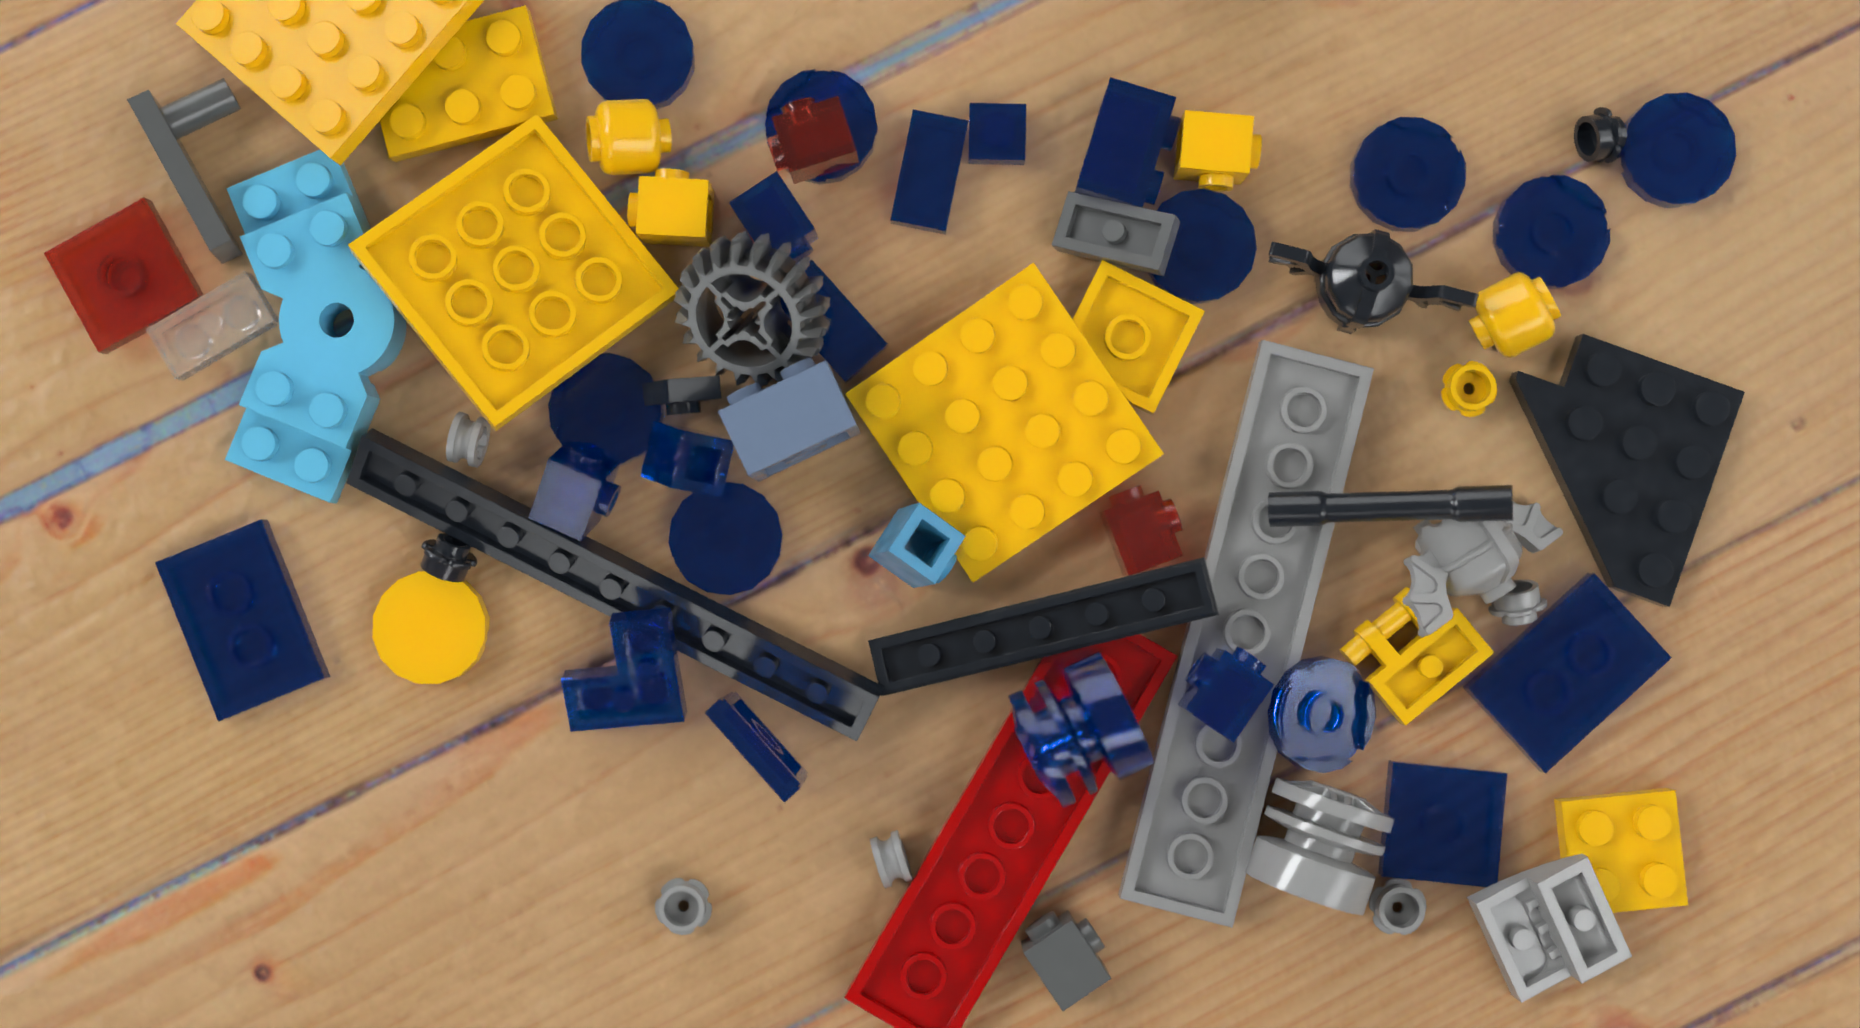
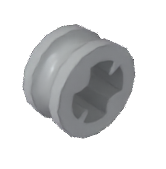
(467, 439)
(891, 859)

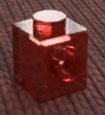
(812, 139)
(1142, 529)

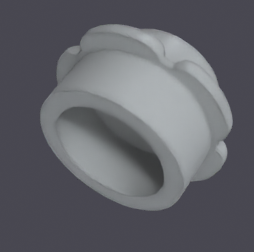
(1520, 604)
(1412, 909)
(672, 916)

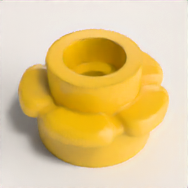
(1483, 386)

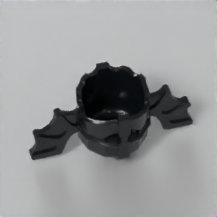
(1350, 296)

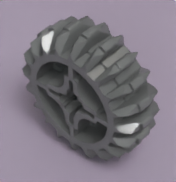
(762, 340)

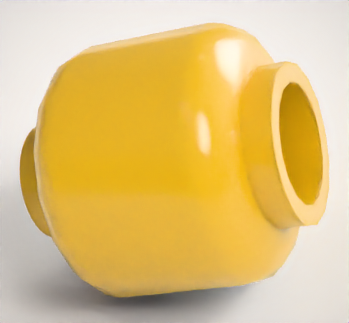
(627, 137)
(1515, 315)

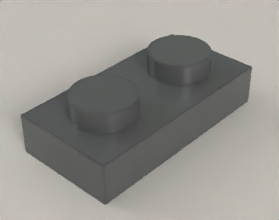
(1116, 233)

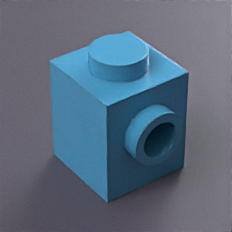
(917, 546)

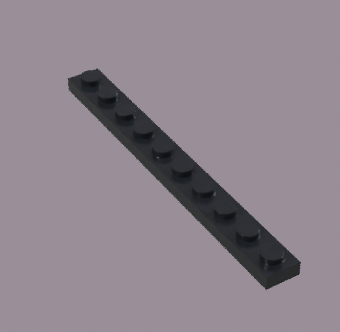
(613, 583)

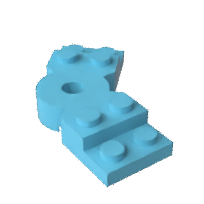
(314, 389)

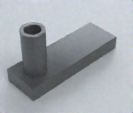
(164, 129)

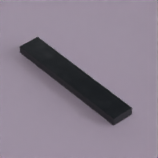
(1044, 627)

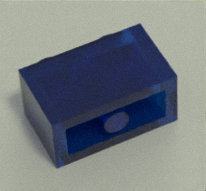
(1127, 143)

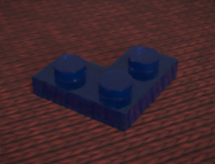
(642, 686)

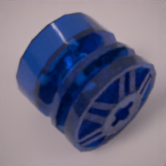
(1080, 729)

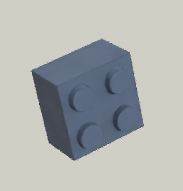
(788, 420)

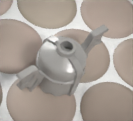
(1470, 561)

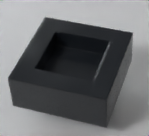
(682, 394)

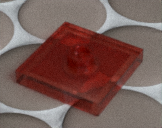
(123, 275)

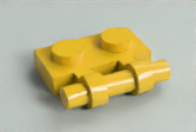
(1422, 668)

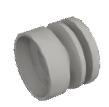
(1320, 846)

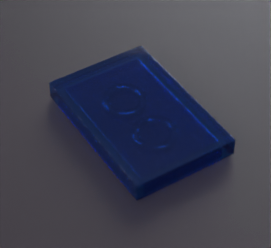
(242, 619)
(1567, 672)

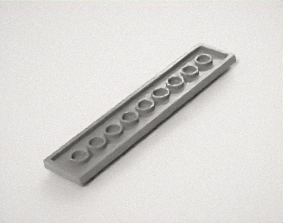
(1203, 788)

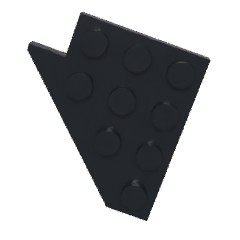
(1632, 457)

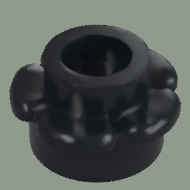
(1600, 136)
(447, 558)

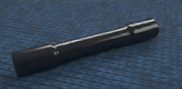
(1457, 504)

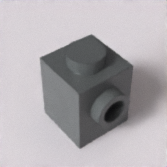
(1065, 956)

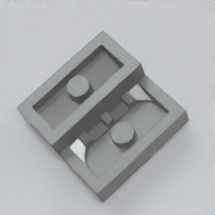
(1549, 926)

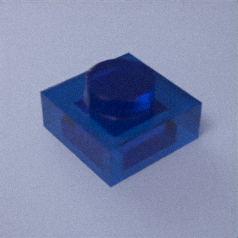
(997, 134)

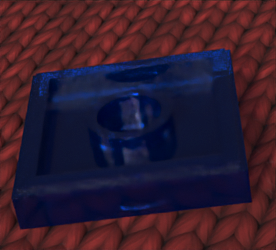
(758, 745)
(1443, 823)

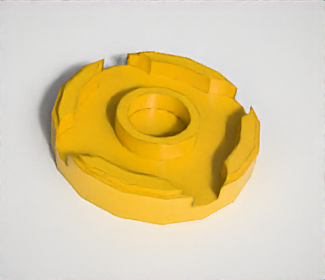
(430, 628)

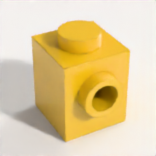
(1216, 149)
(672, 209)

